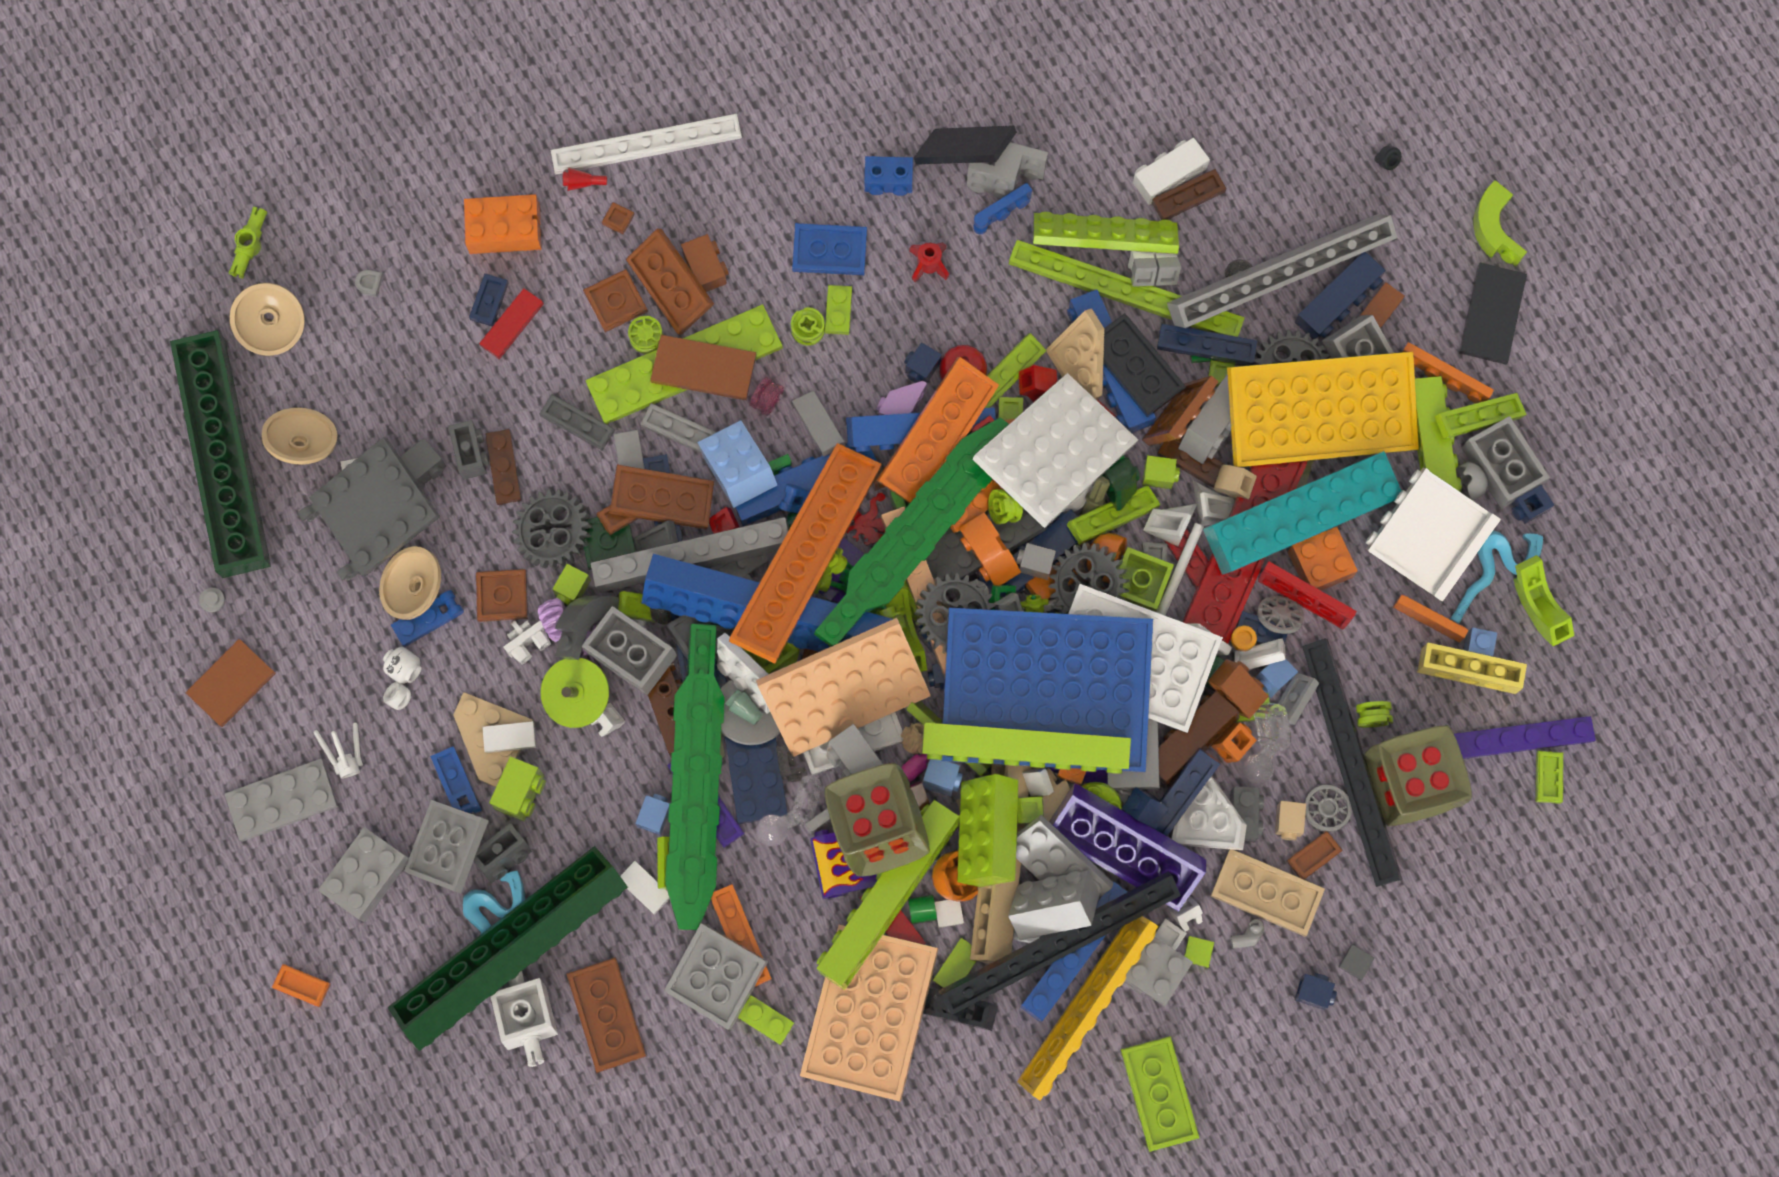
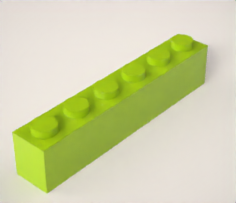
(1434, 451)

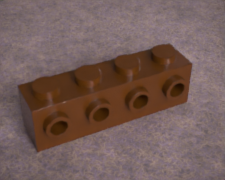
(662, 702)
(1207, 726)

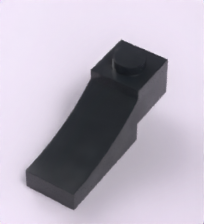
(978, 1015)

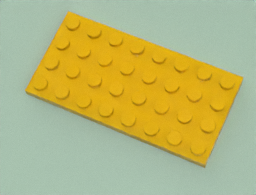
(1322, 409)

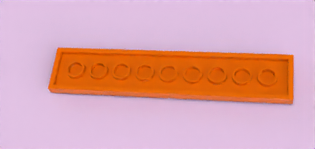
(805, 553)

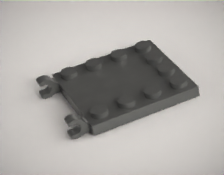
(372, 508)

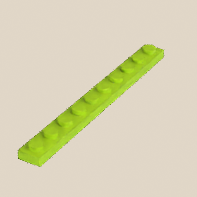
(1112, 286)

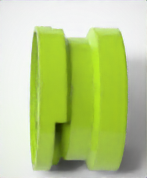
(807, 326)
(645, 334)
(1003, 507)
(1374, 714)

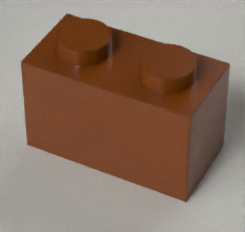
(704, 263)
(1239, 687)

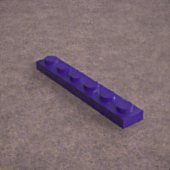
(1526, 737)

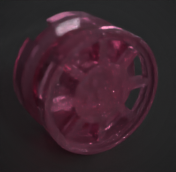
(766, 396)

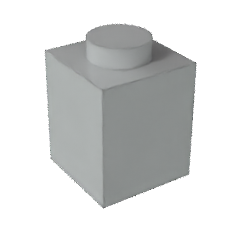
(1036, 561)

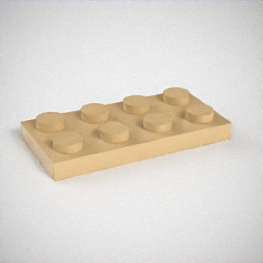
(1267, 892)

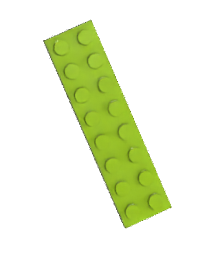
(630, 386)

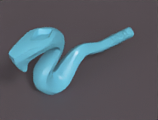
(1499, 542)
(477, 898)

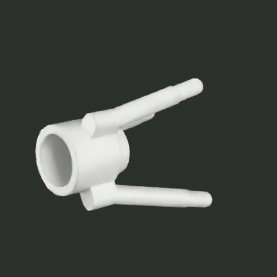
(346, 765)

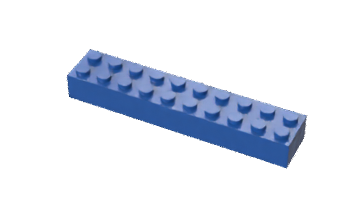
(724, 597)

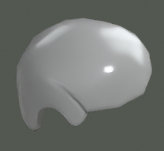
(1475, 480)

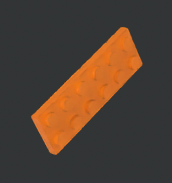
(938, 429)

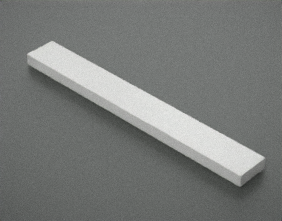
(646, 143)

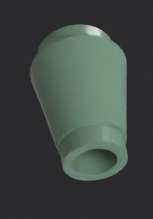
(744, 707)

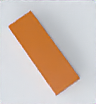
(1430, 618)

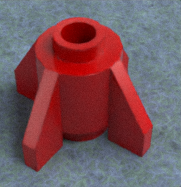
(929, 259)

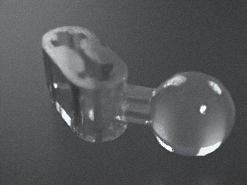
(1273, 735)
(774, 829)

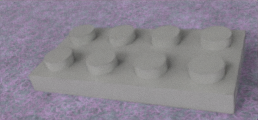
(281, 800)
(1049, 854)

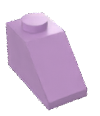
(902, 399)

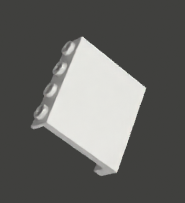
(1431, 533)

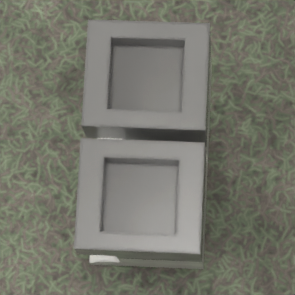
(1154, 267)

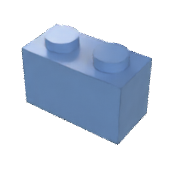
(942, 777)

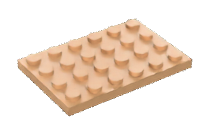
(843, 687)
(870, 1029)

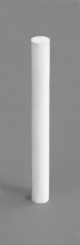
(1180, 569)

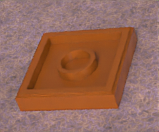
(615, 300)
(501, 595)

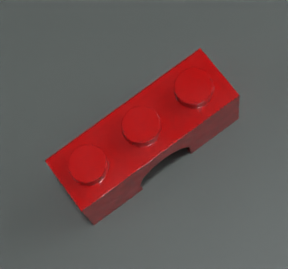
(1036, 381)

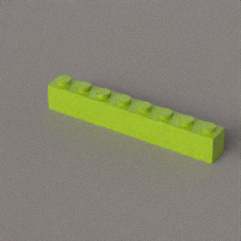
(1026, 745)
(884, 902)

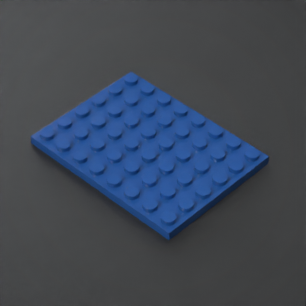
(1050, 675)

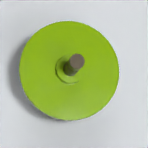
(574, 692)

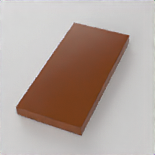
(669, 281)
(703, 367)
(661, 497)
(606, 1015)

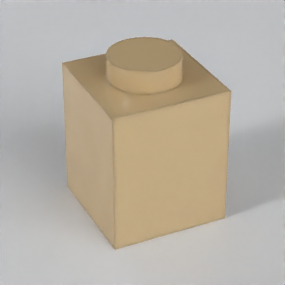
(1290, 820)

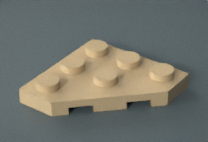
(1081, 352)
(471, 717)

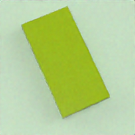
(1159, 1094)

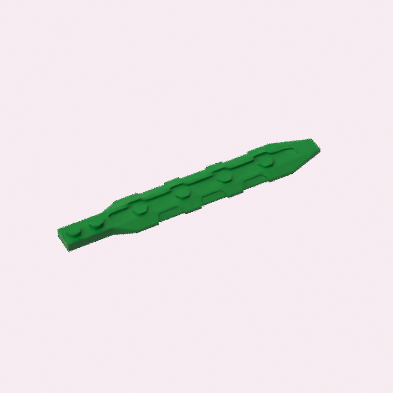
(912, 535)
(695, 783)

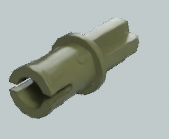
(1095, 497)

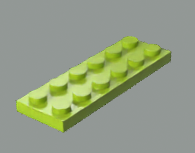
(1105, 233)

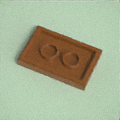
(230, 683)

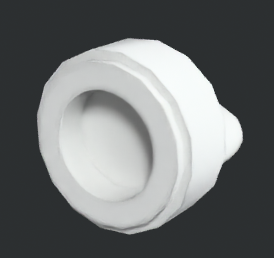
(397, 696)

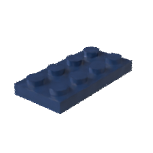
(755, 780)

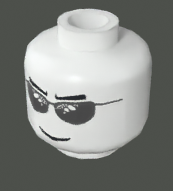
(401, 665)

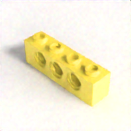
(1472, 668)

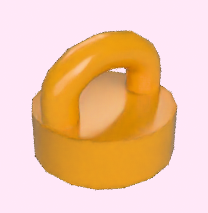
(1243, 638)

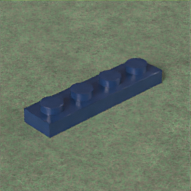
(1207, 344)
(1186, 788)

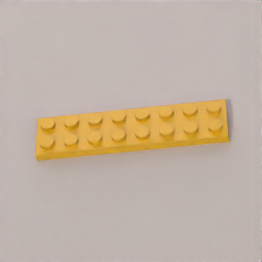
(1086, 1005)

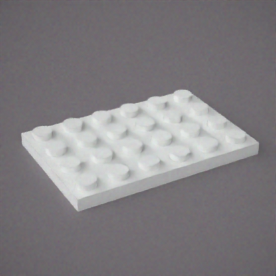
(1055, 450)
(1179, 656)

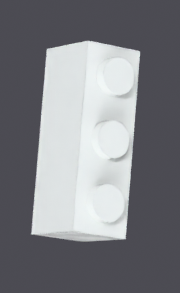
(1170, 170)

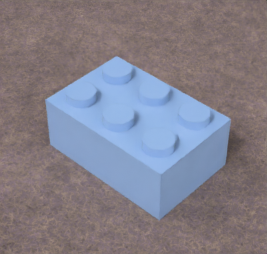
(737, 463)

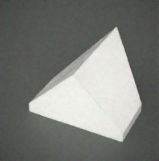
(1211, 505)
(1170, 523)

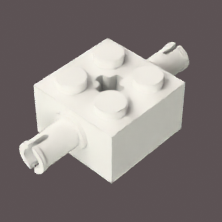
(525, 1030)

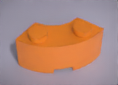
(989, 550)

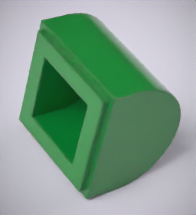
(922, 909)

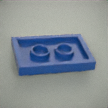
(829, 249)

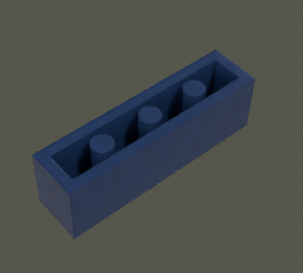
(1340, 296)

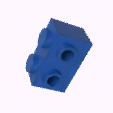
(888, 175)

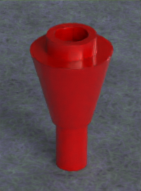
(578, 179)

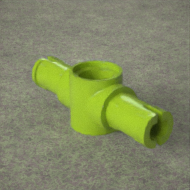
(246, 253)

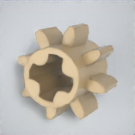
(913, 738)

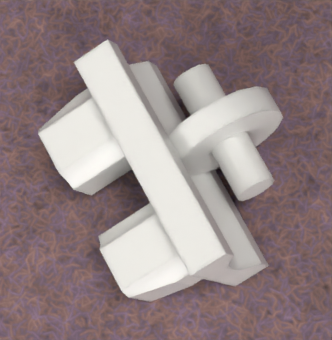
(518, 645)

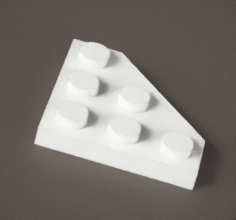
(1211, 821)

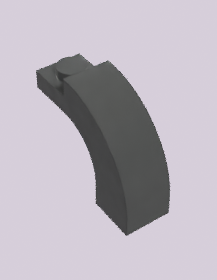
(578, 619)

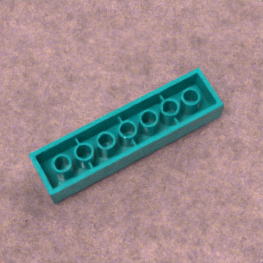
(1302, 513)

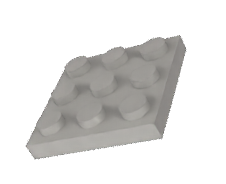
(446, 846)
(716, 976)

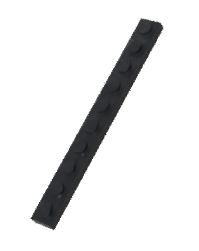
(1352, 763)
(1058, 945)

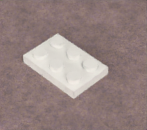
(741, 669)

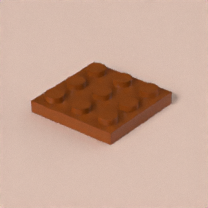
(1180, 411)

